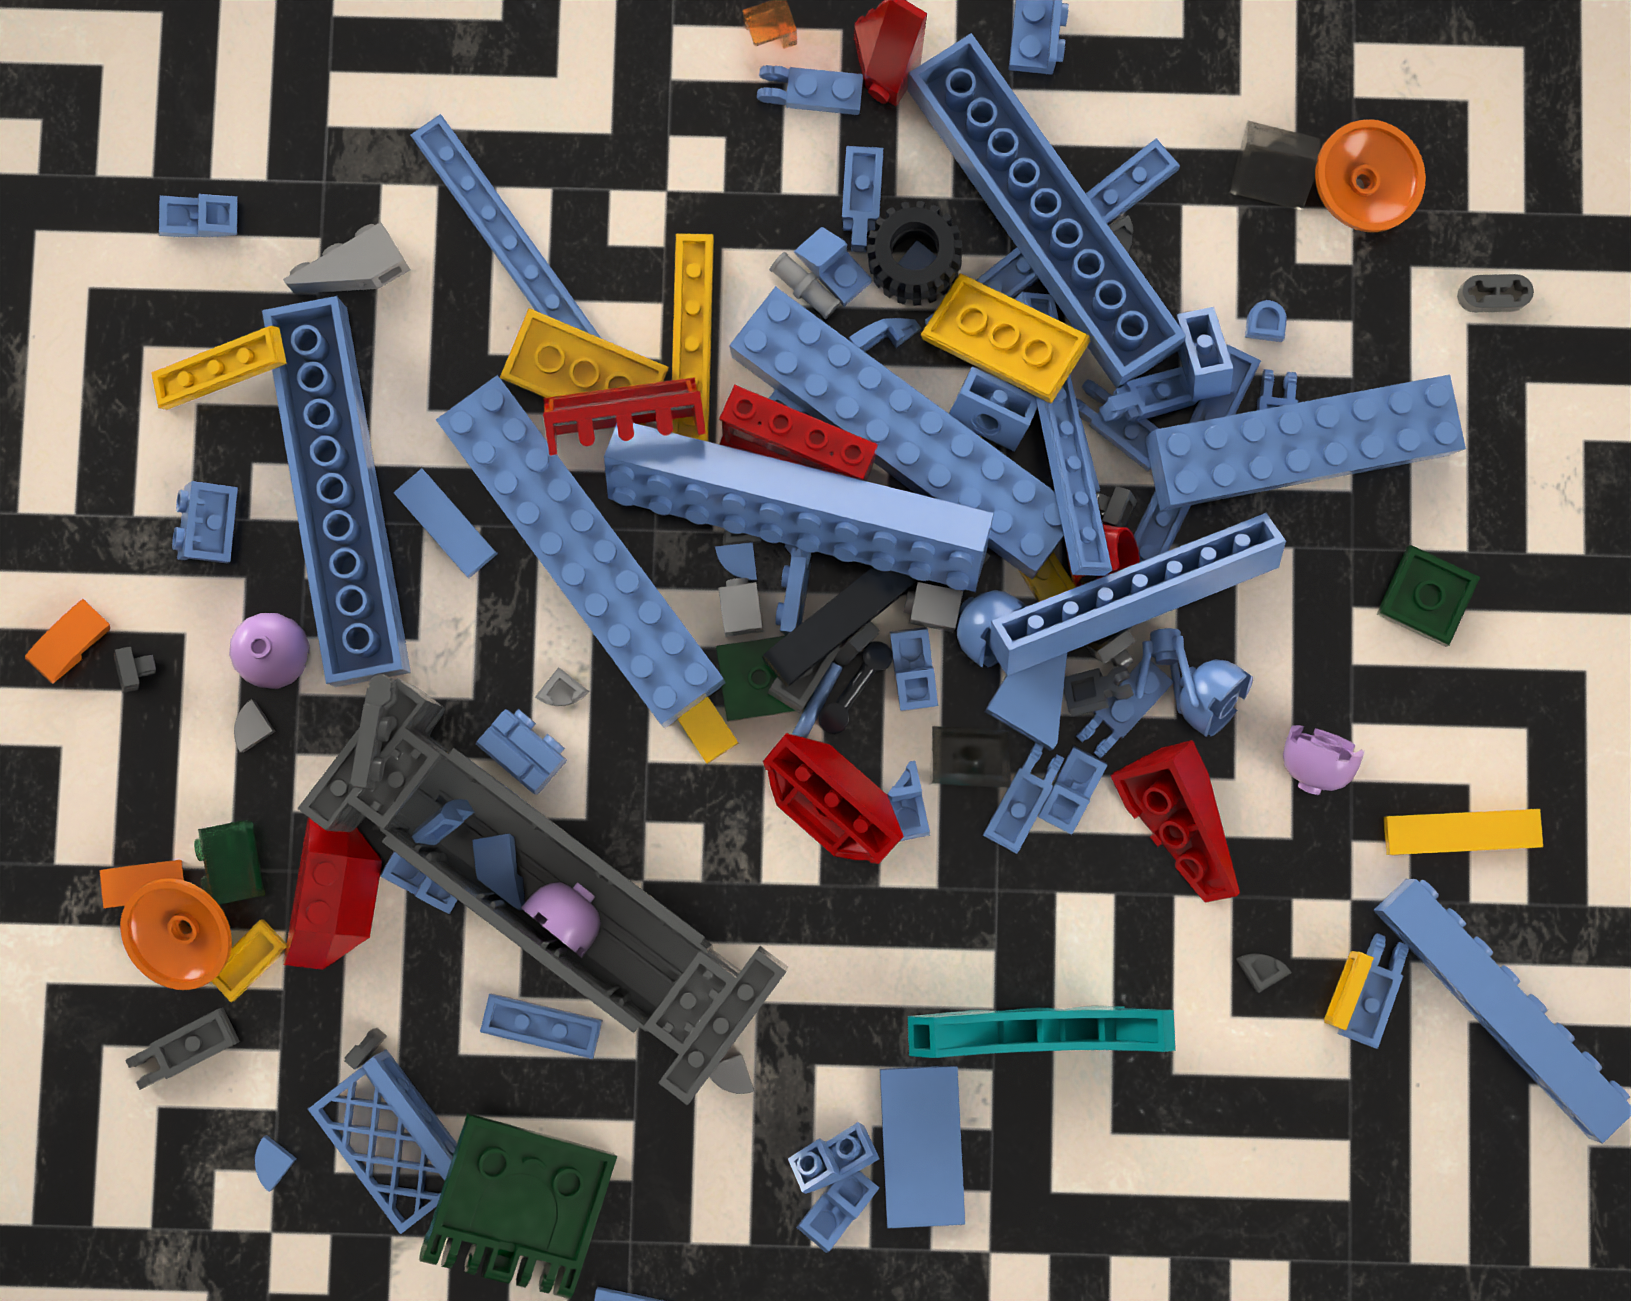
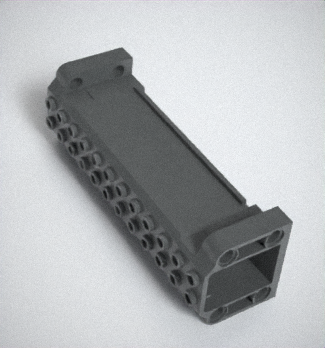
(645, 961)

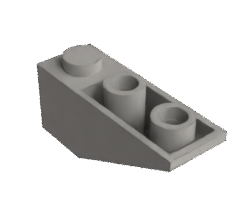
(359, 264)

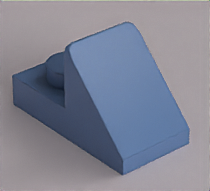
(836, 269)

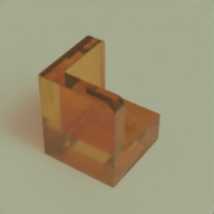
(771, 22)

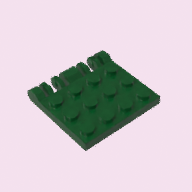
(519, 1199)

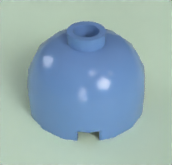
(975, 623)
(1217, 690)

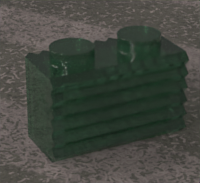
(230, 862)

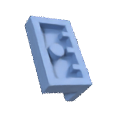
(1036, 35)
(205, 522)

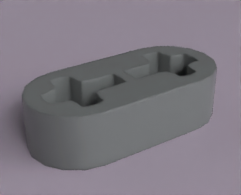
(1495, 284)

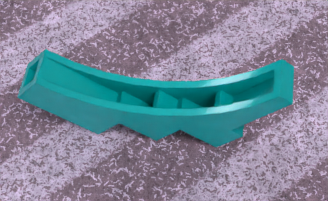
(1041, 1030)

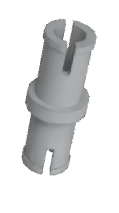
(805, 285)

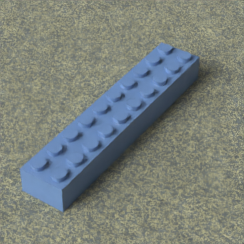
(1045, 211)
(913, 435)
(337, 494)
(799, 506)
(581, 552)

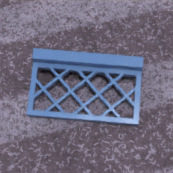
(412, 1114)

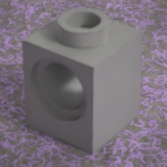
(933, 606)
(740, 607)

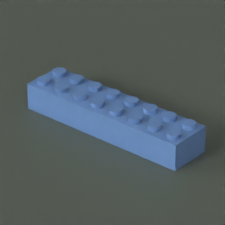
(1304, 442)

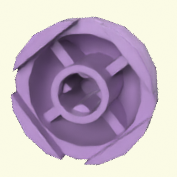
(269, 650)
(1320, 760)
(566, 914)

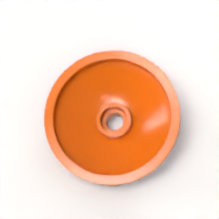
(1386, 165)
(163, 943)

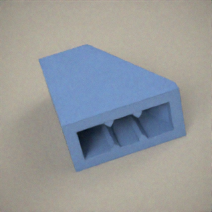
(1032, 701)

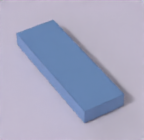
(445, 523)
(541, 1026)

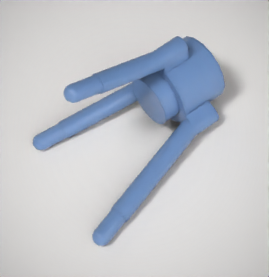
(1168, 649)

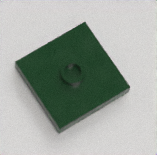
(1428, 595)
(748, 680)

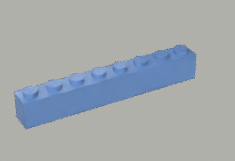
(1136, 594)
(1505, 1010)

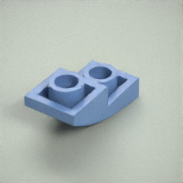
(833, 1160)

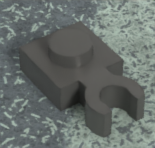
(1090, 690)

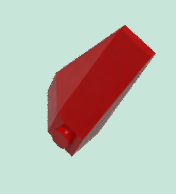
(889, 47)
(1179, 807)

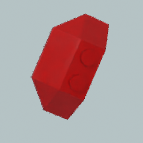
(832, 799)
(332, 897)

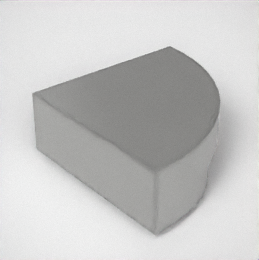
(561, 690)
(251, 726)
(733, 1075)

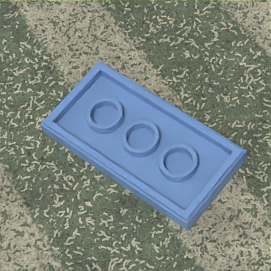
(922, 1146)

